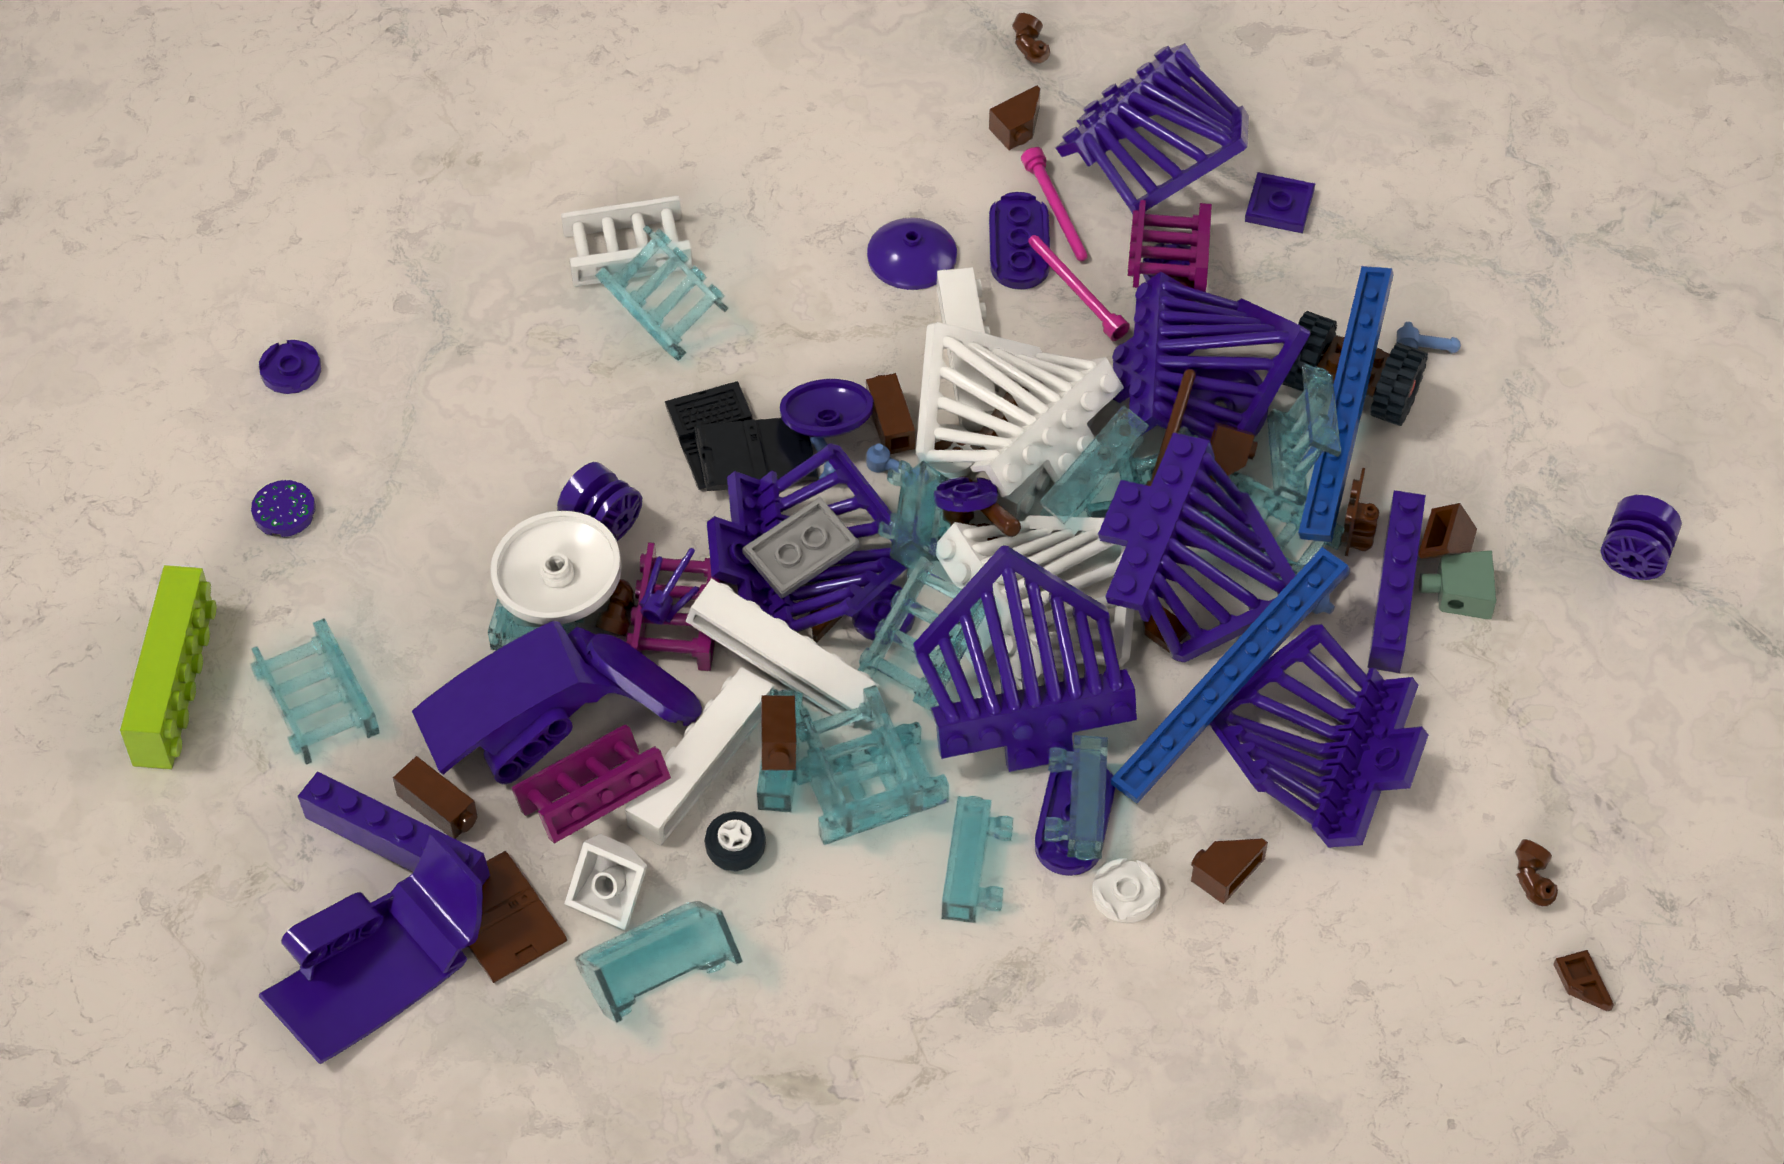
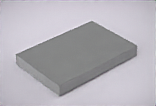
(800, 547)

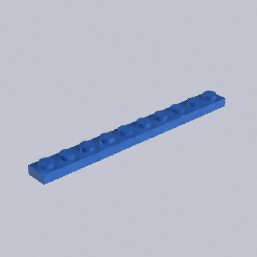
(1350, 392)
(1229, 675)

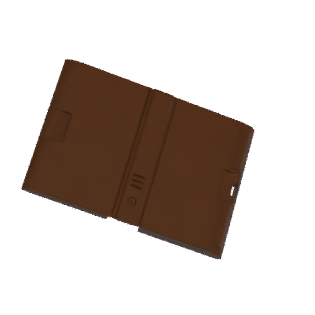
(513, 921)

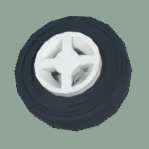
(728, 830)

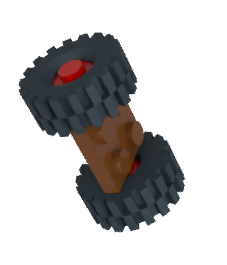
(1393, 376)

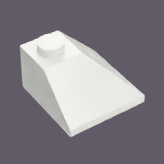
(606, 881)

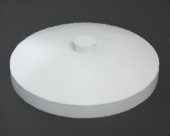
(556, 567)

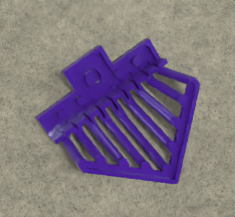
(1149, 95)
(1157, 354)
(758, 508)
(1160, 523)
(1036, 716)
(1368, 751)

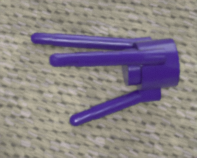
(658, 606)

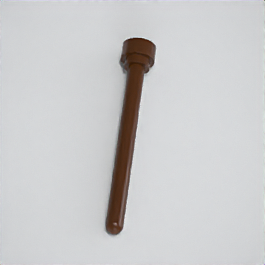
(1176, 416)

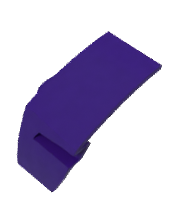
(514, 702)
(379, 956)

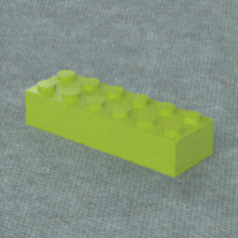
(168, 668)

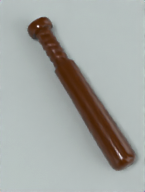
(1001, 518)

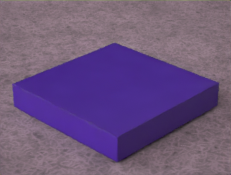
(1280, 202)

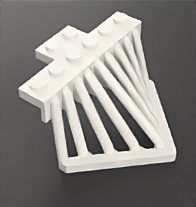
(1044, 428)
(966, 550)

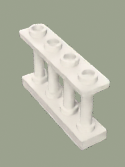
(615, 217)

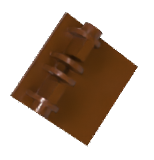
(1359, 520)

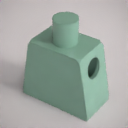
(1463, 584)

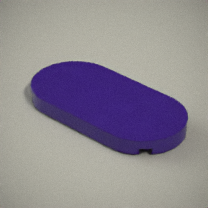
(1010, 227)
(643, 679)
(1057, 804)

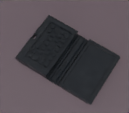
(708, 406)
(750, 449)

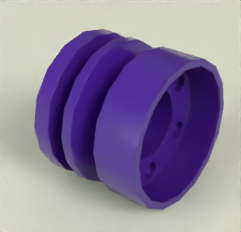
(600, 494)
(1641, 537)

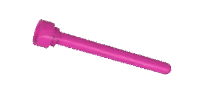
(1035, 163)
(1114, 325)

